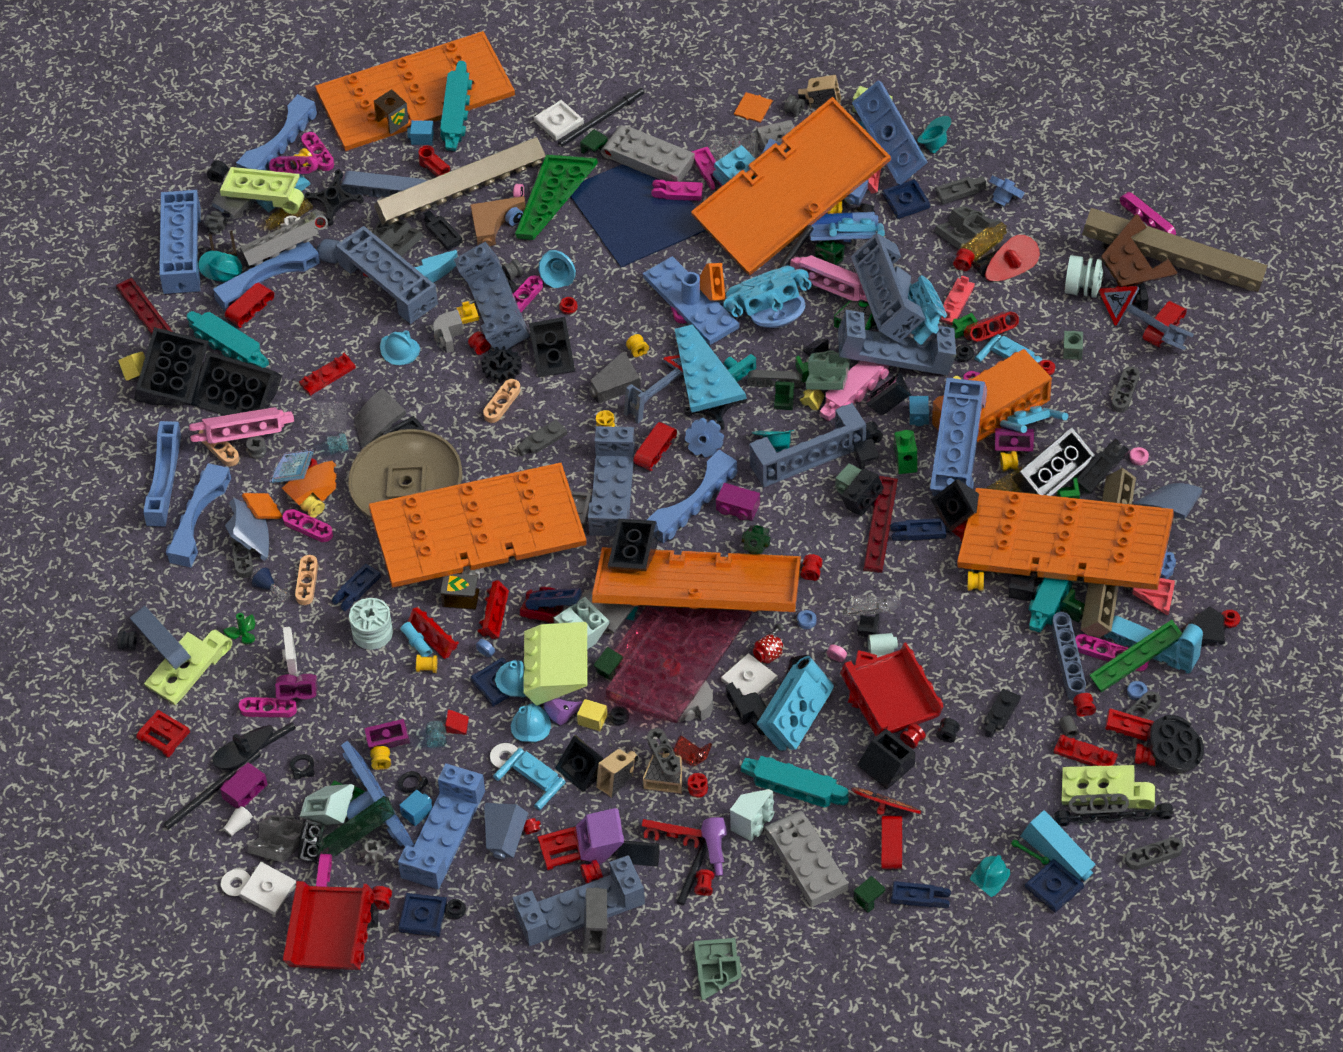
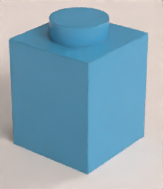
(421, 132)
(918, 410)
(416, 807)

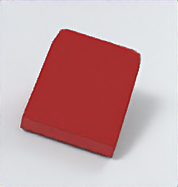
(456, 723)

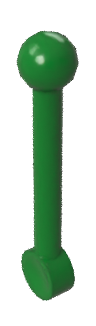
(1044, 860)

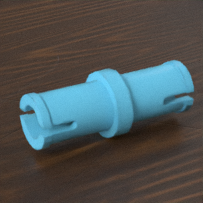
(416, 639)

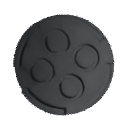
(1175, 743)

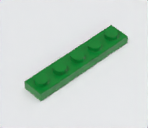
(1136, 656)

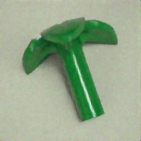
(244, 626)

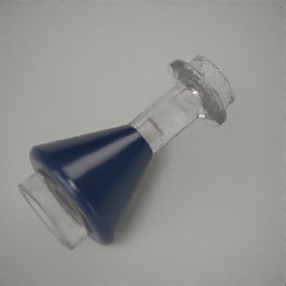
(263, 579)

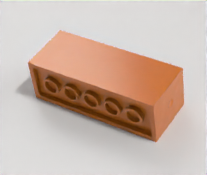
(1011, 387)

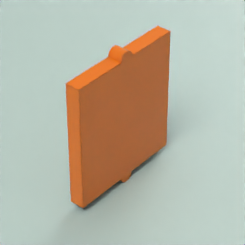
(753, 107)
(262, 505)

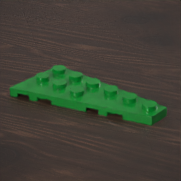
(553, 187)

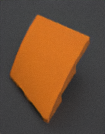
(318, 480)

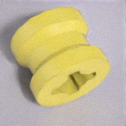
(313, 506)

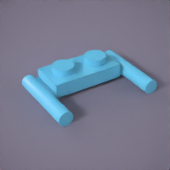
(849, 225)
(1004, 347)
(1021, 418)
(535, 772)

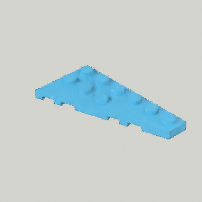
(704, 374)

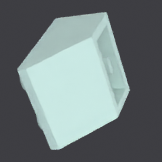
(585, 612)
(328, 804)
(751, 813)

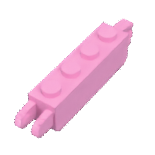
(831, 277)
(859, 381)
(241, 425)

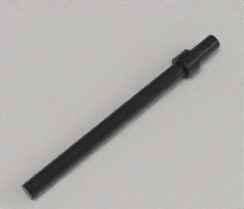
(627, 100)
(204, 795)

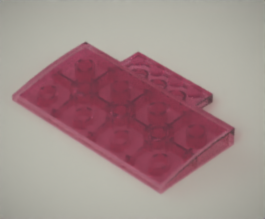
(671, 657)

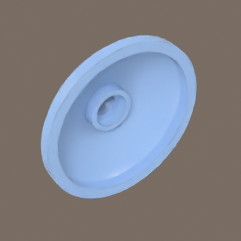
(771, 319)

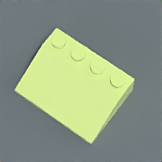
(554, 660)

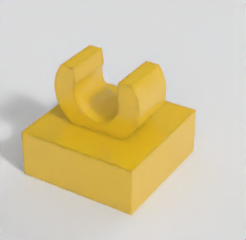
(468, 312)

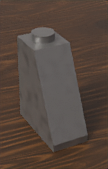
(614, 379)
(595, 920)

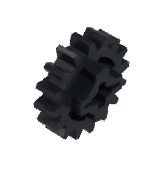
(501, 364)

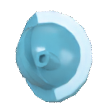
(556, 269)
(399, 348)
(511, 679)
(530, 724)

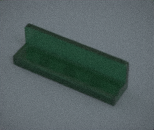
(357, 827)

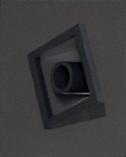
(889, 395)
(956, 504)
(579, 764)

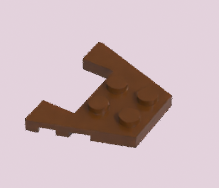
(1128, 263)

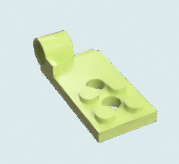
(276, 187)

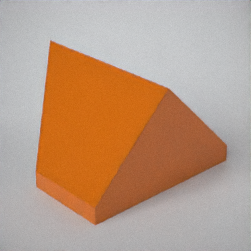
(713, 281)

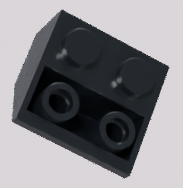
(887, 759)

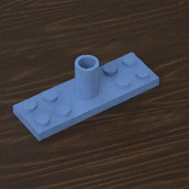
(889, 131)
(683, 293)
(372, 794)

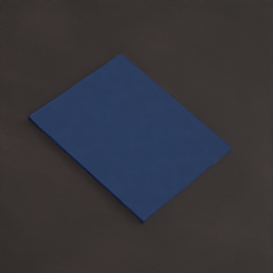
(630, 218)

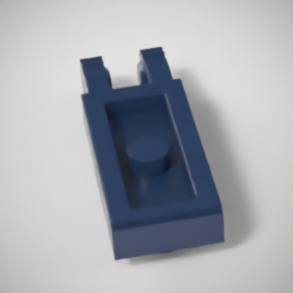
(918, 529)
(356, 586)
(553, 598)
(919, 895)

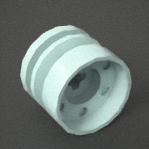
(1083, 276)
(370, 623)

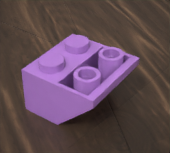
(599, 835)

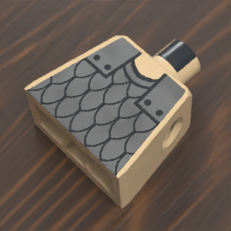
(821, 90)
(615, 771)
(654, 779)

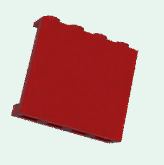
(892, 691)
(328, 927)

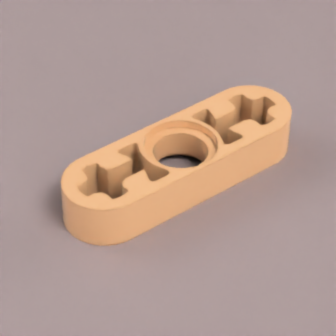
(502, 393)
(221, 453)
(303, 573)

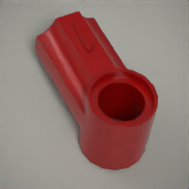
(431, 161)

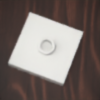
(558, 120)
(289, 653)
(749, 676)
(267, 888)

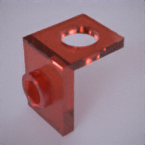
(690, 752)

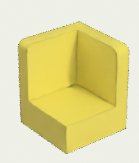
(132, 365)
(592, 715)

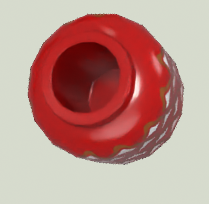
(768, 649)

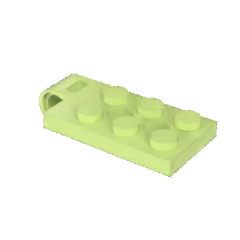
(202, 655)
(1120, 780)

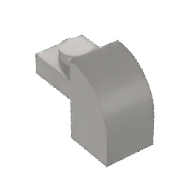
(446, 327)
(700, 705)

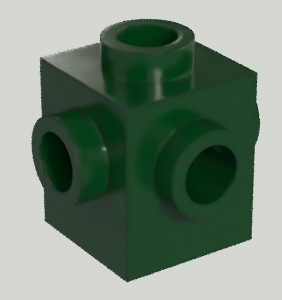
(830, 251)
(759, 534)

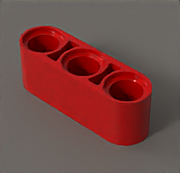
(248, 304)
(1169, 314)
(983, 330)
(654, 445)
(891, 842)

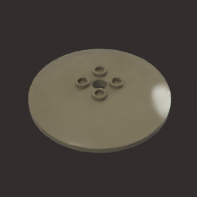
(399, 457)

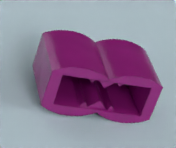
(293, 686)

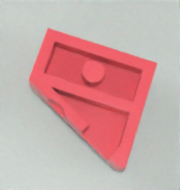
(1159, 598)

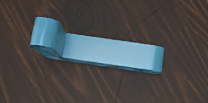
(1180, 655)

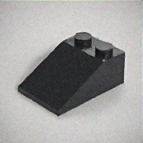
(551, 347)
(634, 544)

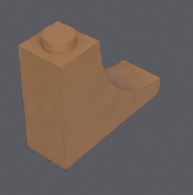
(490, 216)

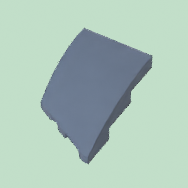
(1173, 496)
(247, 529)

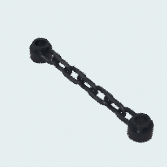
(1162, 810)

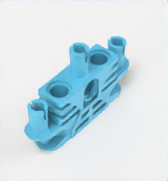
(766, 291)
(924, 295)

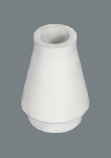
(237, 821)

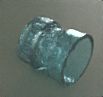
(337, 443)
(435, 732)

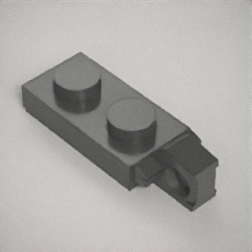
(960, 189)
(542, 438)

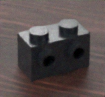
(862, 492)

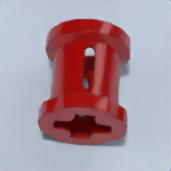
(704, 882)

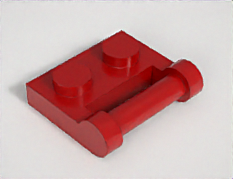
(166, 728)
(557, 843)

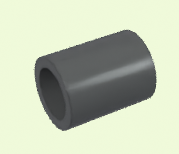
(1068, 726)

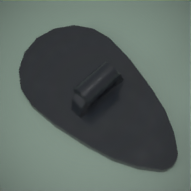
(242, 748)

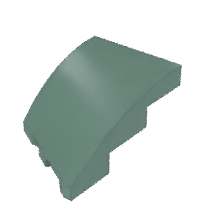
(827, 371)
(714, 967)

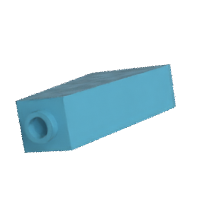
(1056, 844)

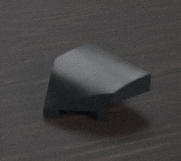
(1211, 624)

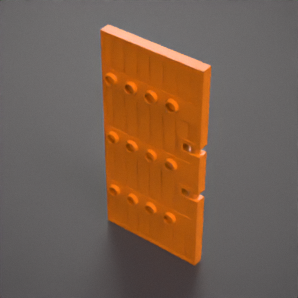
(419, 81)
(791, 189)
(434, 529)
(1107, 539)
(703, 581)

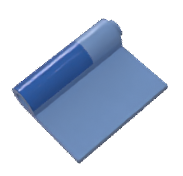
(821, 226)

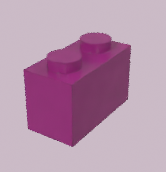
(1013, 440)
(737, 502)
(387, 734)
(243, 786)

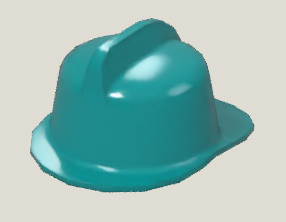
(935, 134)
(219, 266)
(778, 439)
(991, 875)

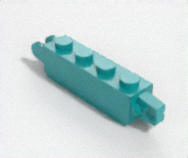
(454, 106)
(226, 338)
(1048, 602)
(795, 782)

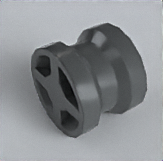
(794, 105)
(512, 269)
(254, 451)

